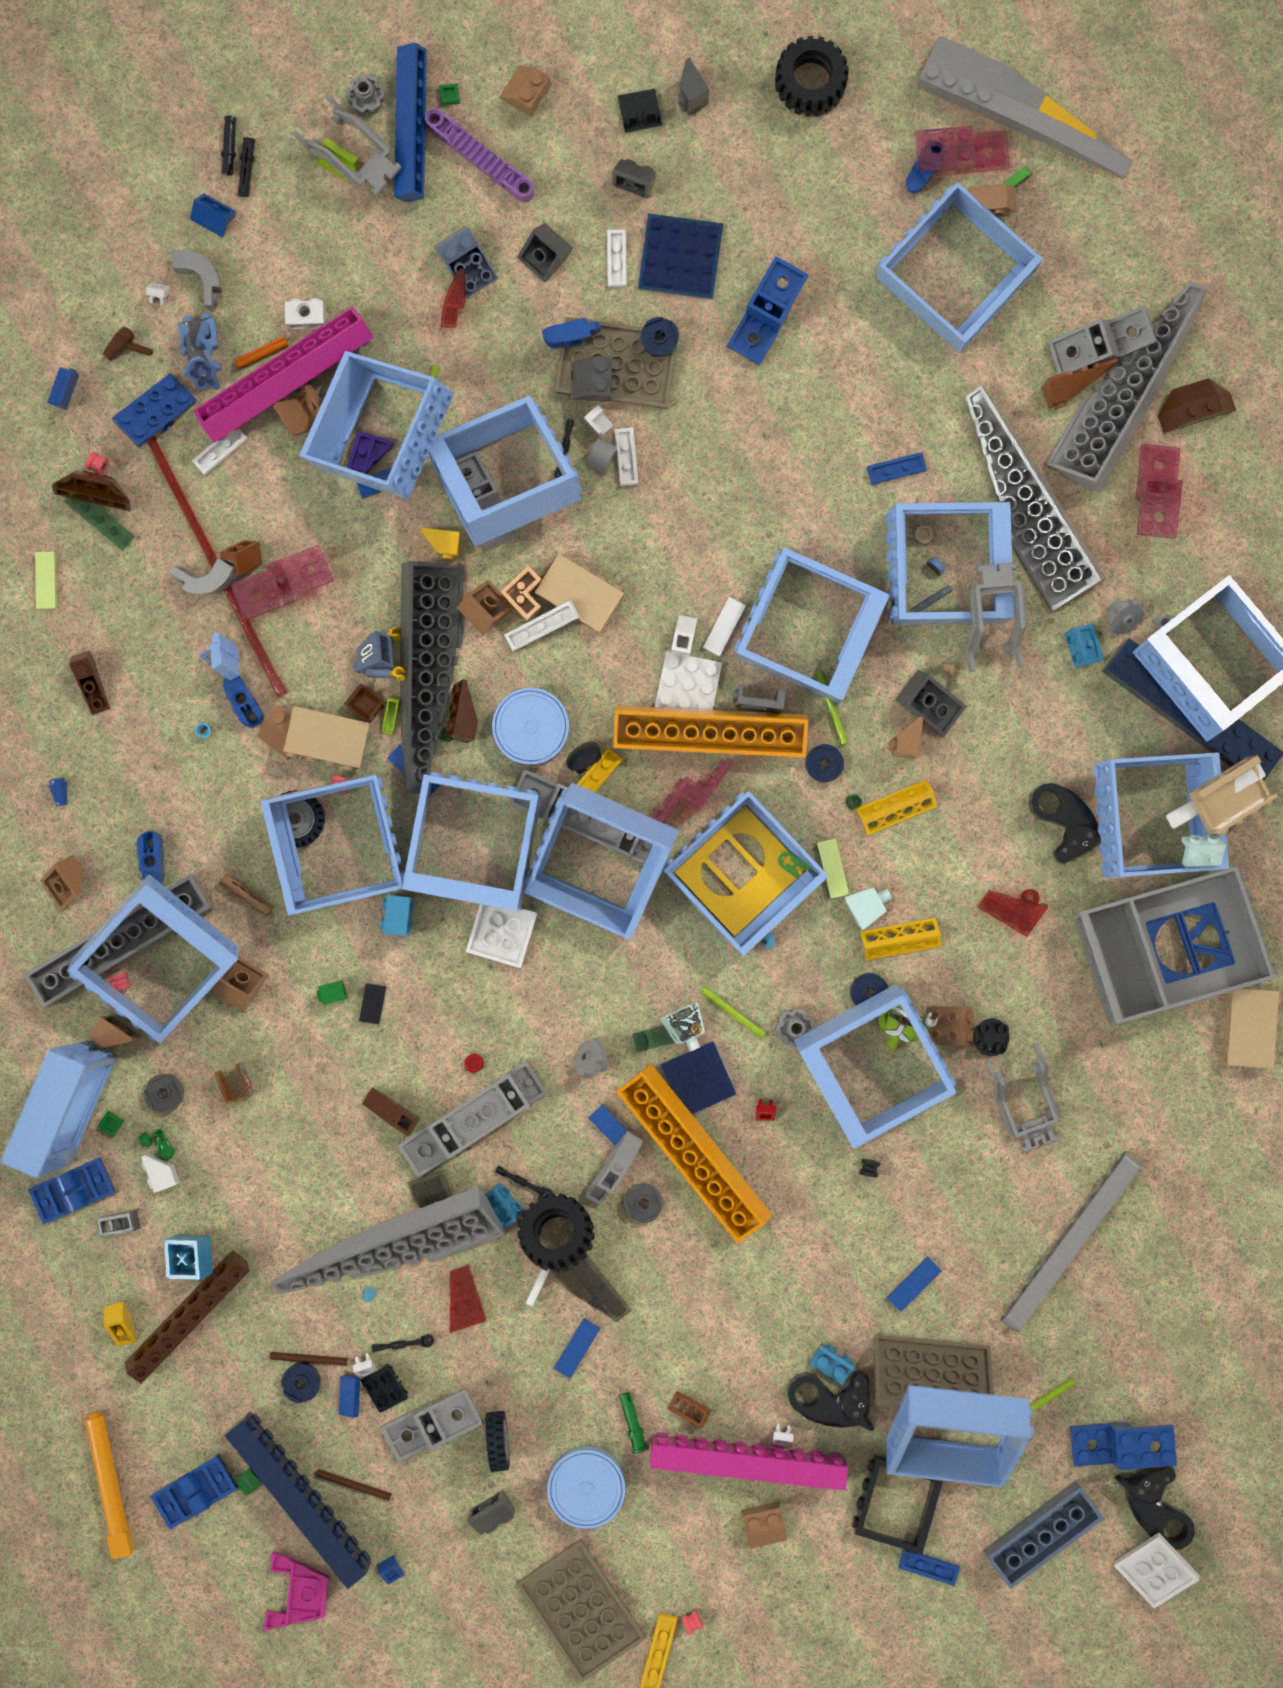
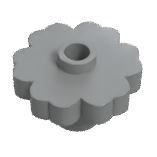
(365, 94)
(1124, 616)
(789, 1018)
(591, 1059)

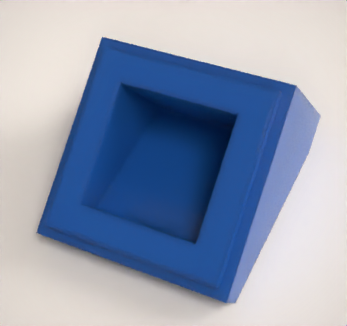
(390, 1570)

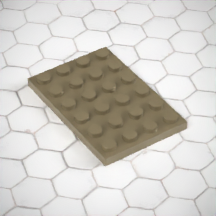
(635, 373)
(930, 1365)
(581, 1610)

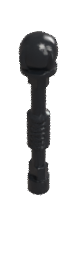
(566, 443)
(542, 1191)
(425, 1341)

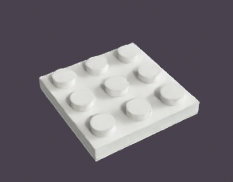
(688, 682)
(501, 934)
(1156, 1570)

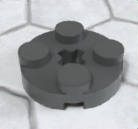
(169, 1083)
(639, 1213)

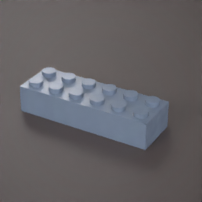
(1043, 1534)

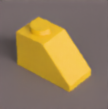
(444, 542)
(119, 1324)

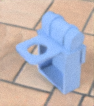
(223, 656)

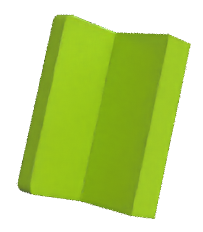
(343, 155)

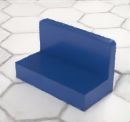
(211, 214)
(63, 388)

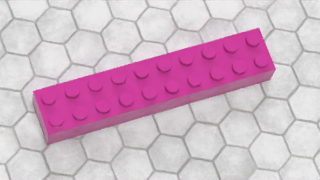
(283, 374)
(748, 1461)

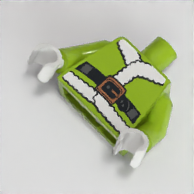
(898, 1027)

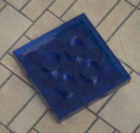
(699, 1078)

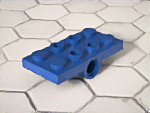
(154, 410)
(71, 1190)
(194, 1492)

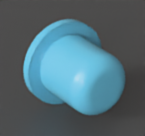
(369, 1294)

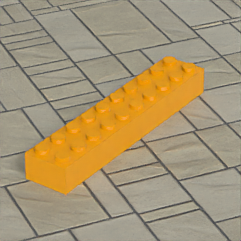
(710, 731)
(694, 1153)

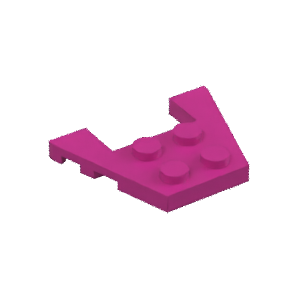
(306, 1593)

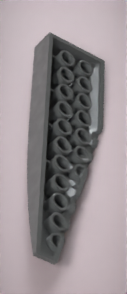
(428, 655)

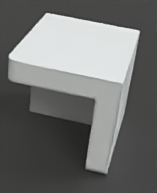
(598, 421)

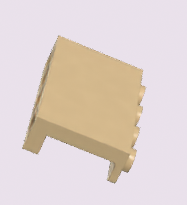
(589, 593)
(326, 738)
(1220, 805)
(1251, 1028)

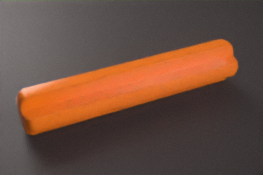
(261, 352)

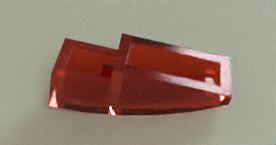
(454, 299)

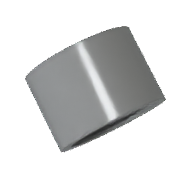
(601, 456)

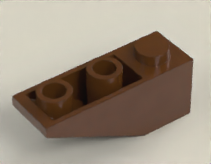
(89, 681)
(463, 719)
(391, 1112)

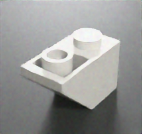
(684, 635)
(160, 1173)

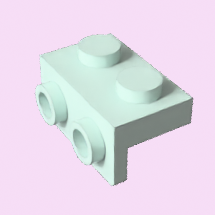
(1203, 851)

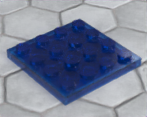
(680, 256)

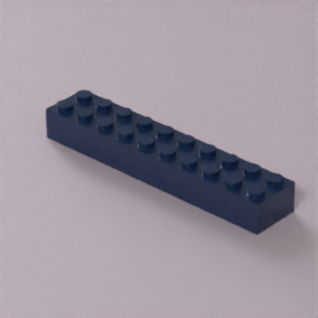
(1232, 743)
(299, 1499)

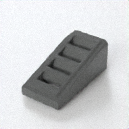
(130, 1220)

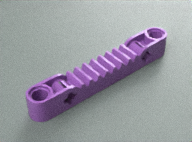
(478, 155)

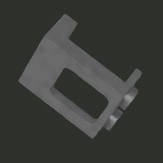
(760, 704)

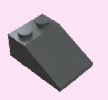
(932, 701)

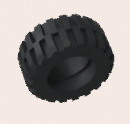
(816, 52)
(538, 1215)

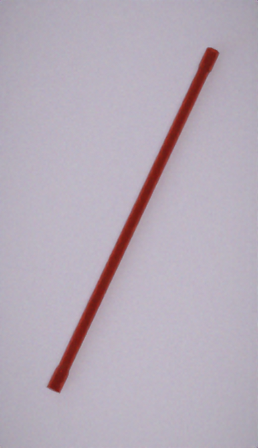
(275, 680)

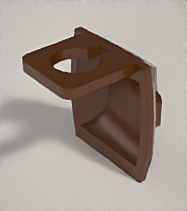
(365, 703)

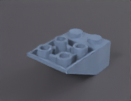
(463, 251)

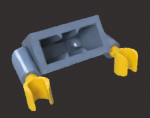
(376, 656)

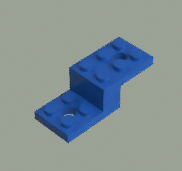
(767, 310)
(1123, 1445)

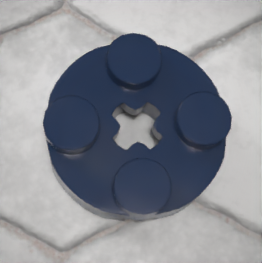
(656, 347)
(833, 757)
(862, 983)
(298, 1371)

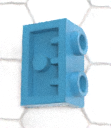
(1084, 645)
(504, 1205)
(832, 1364)

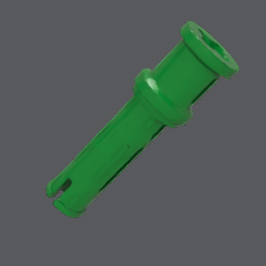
(635, 1431)

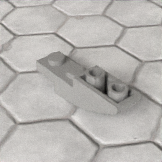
(615, 1168)

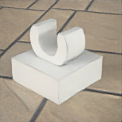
(159, 291)
(365, 1368)
(782, 1439)

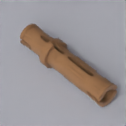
(240, 890)

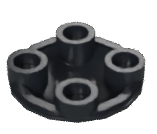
(583, 757)
(991, 1037)

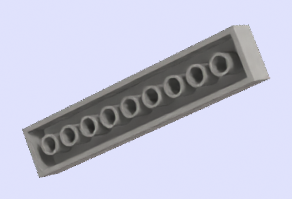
(133, 935)

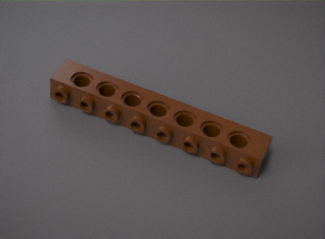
(186, 1317)

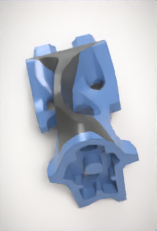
(200, 362)

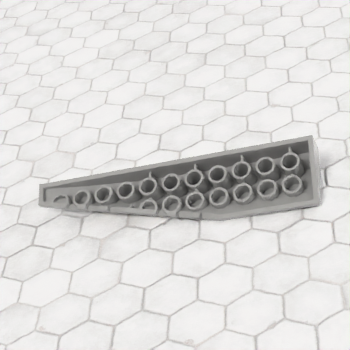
(1115, 410)
(1039, 524)
(421, 1234)

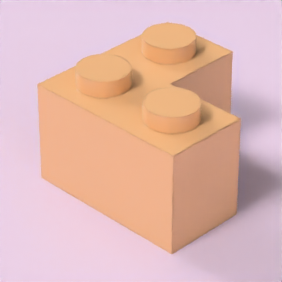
(519, 593)

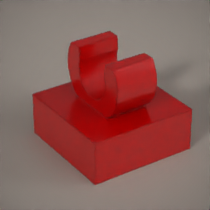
(765, 1112)

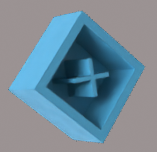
(397, 915)
(188, 1257)

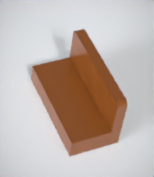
(244, 554)

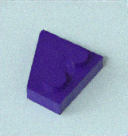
(367, 451)

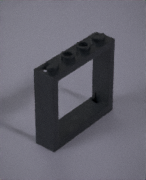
(864, 1502)

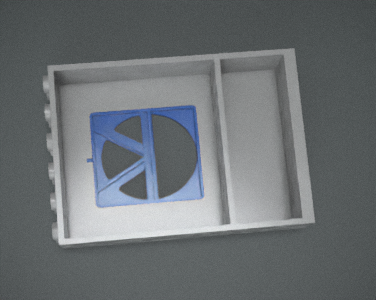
(1124, 956)

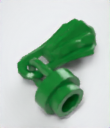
(165, 1149)

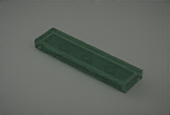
(102, 522)

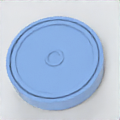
(530, 726)
(586, 1487)

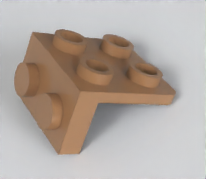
(299, 411)
(953, 1025)

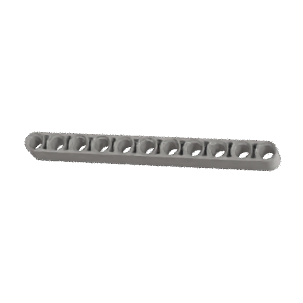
(1072, 1241)

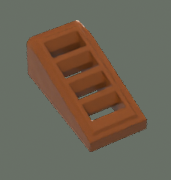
(699, 1407)

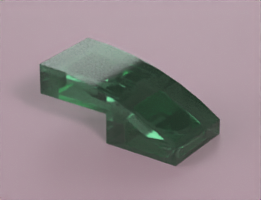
(652, 1038)

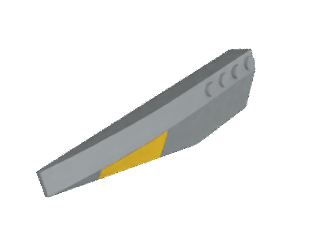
(1012, 101)

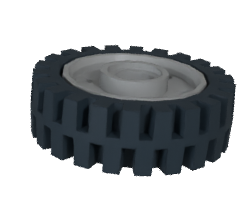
(311, 820)
(497, 1441)

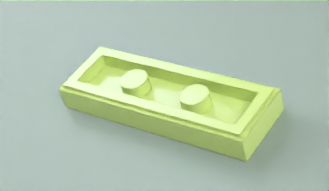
(46, 580)
(833, 868)

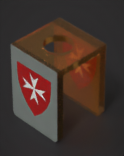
(224, 1086)

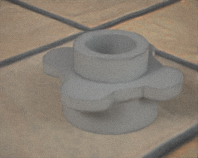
(1160, 620)

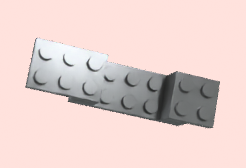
(579, 822)
(472, 1119)

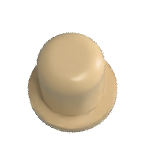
(950, 668)

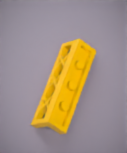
(896, 804)
(902, 942)

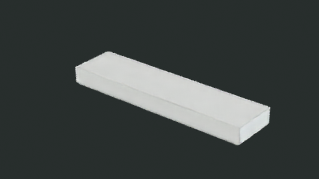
(542, 625)

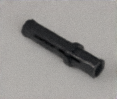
(228, 152)
(246, 167)

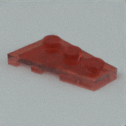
(1014, 912)
(464, 1300)

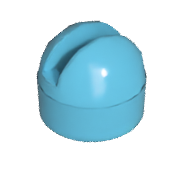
(206, 733)
(770, 941)

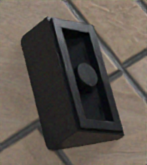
(372, 1003)

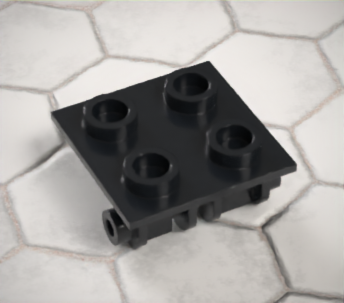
(639, 110)
(384, 1388)

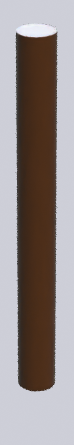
(308, 1358)
(353, 1485)

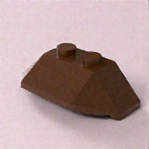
(1194, 404)
(93, 489)

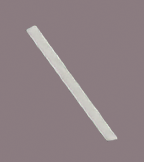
(1189, 811)

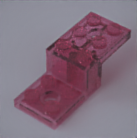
(961, 150)
(1158, 491)
(281, 582)
(693, 792)

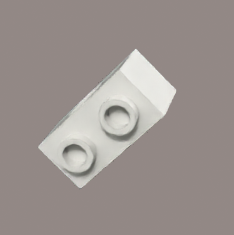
(314, 320)

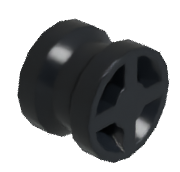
(869, 1167)

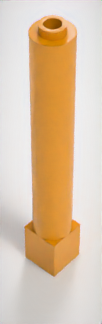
(119, 1536)

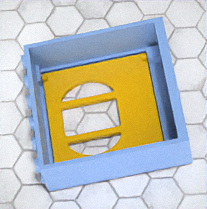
(770, 881)

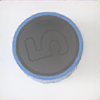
(936, 565)

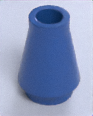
(58, 789)

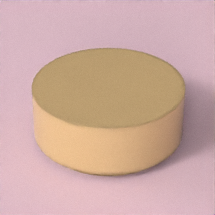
(923, 534)

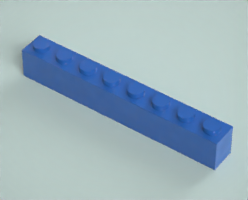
(410, 122)

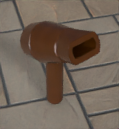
(123, 340)

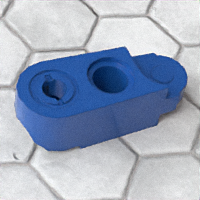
(917, 179)
(569, 333)
(233, 690)
(145, 851)

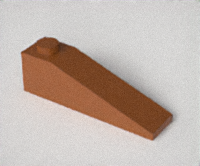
(1065, 386)

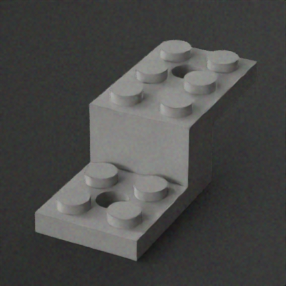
(1103, 340)
(484, 493)
(432, 1424)

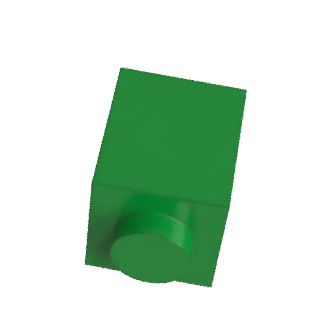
(332, 992)

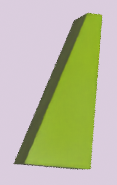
(391, 714)

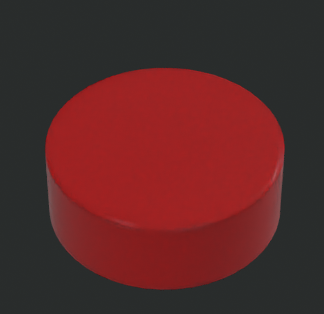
(474, 1063)

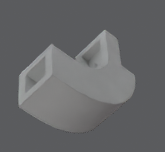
(193, 263)
(214, 582)

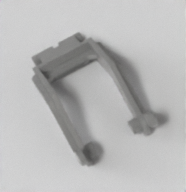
(373, 170)
(995, 583)
(1035, 1129)

